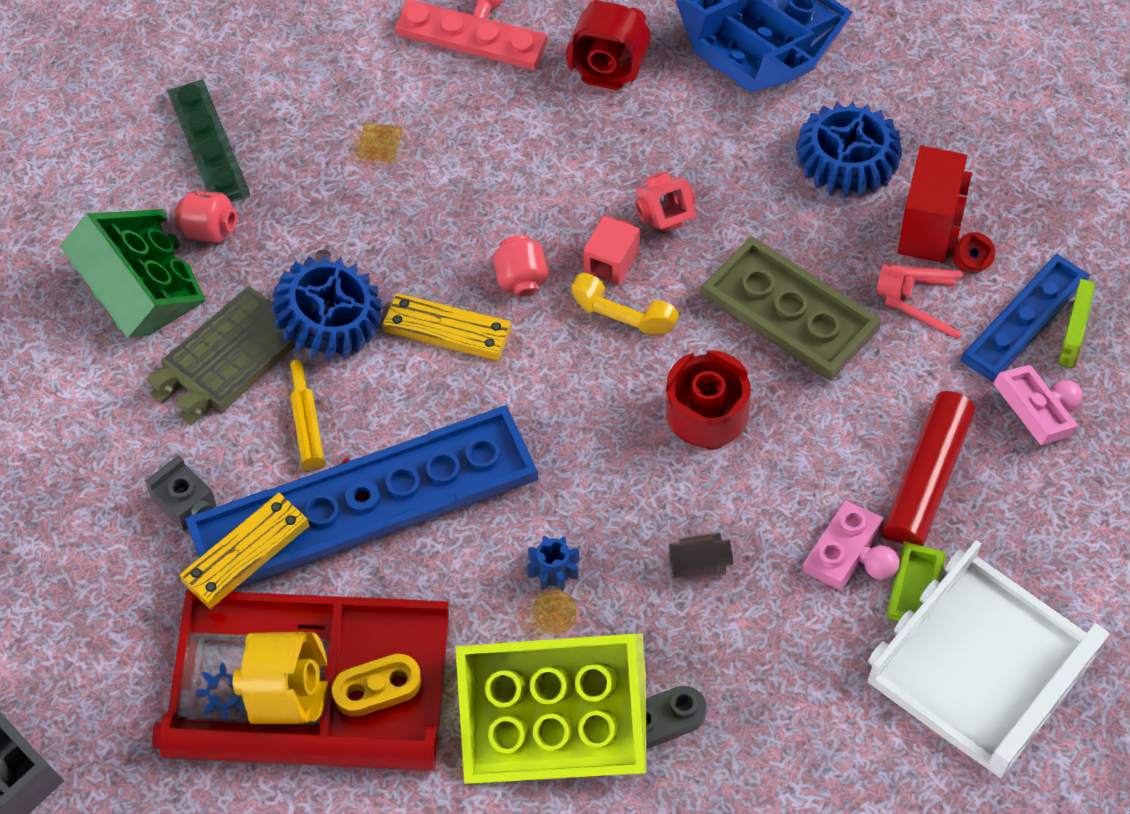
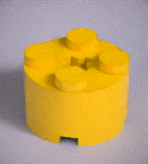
(282, 677)

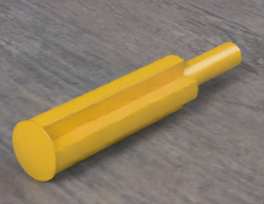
(306, 420)

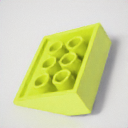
(552, 708)

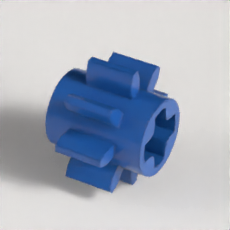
(553, 562)
(214, 701)

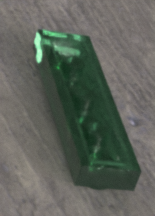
(208, 140)

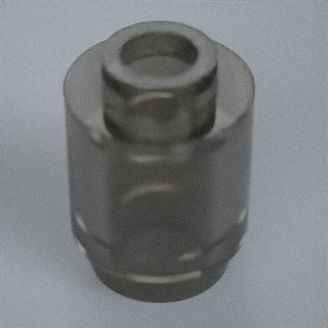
(700, 556)

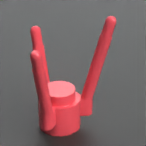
(899, 282)

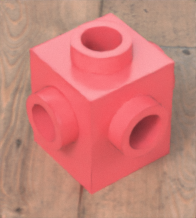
(676, 205)

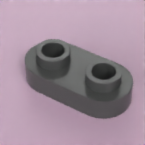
(670, 722)

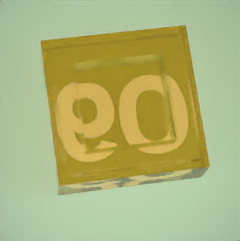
(379, 142)

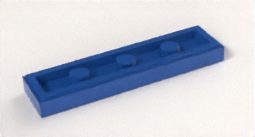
(1024, 318)

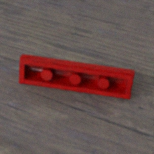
(929, 469)

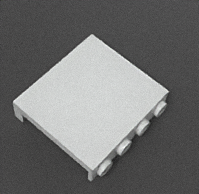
(983, 661)

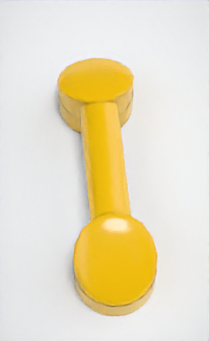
(657, 319)

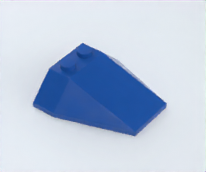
(762, 39)

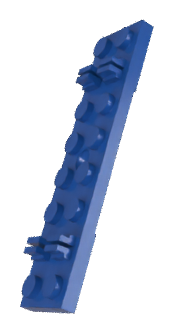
(405, 485)

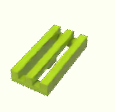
(1077, 323)

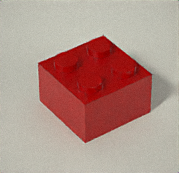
(934, 204)

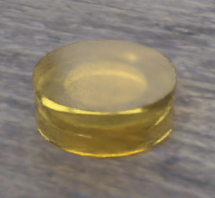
(554, 612)

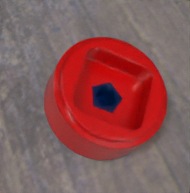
(973, 253)

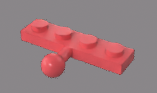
(472, 33)

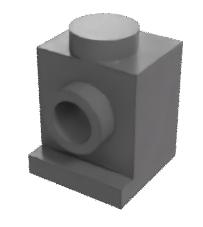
(179, 492)

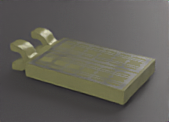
(222, 357)

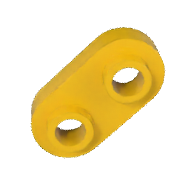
(375, 682)

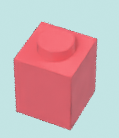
(611, 249)

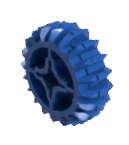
(849, 148)
(302, 300)

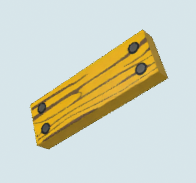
(447, 326)
(244, 550)

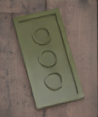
(791, 308)

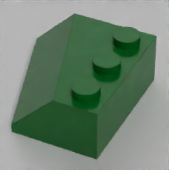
(133, 269)

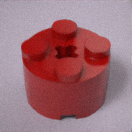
(608, 44)
(708, 399)

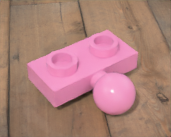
(1038, 406)
(847, 545)

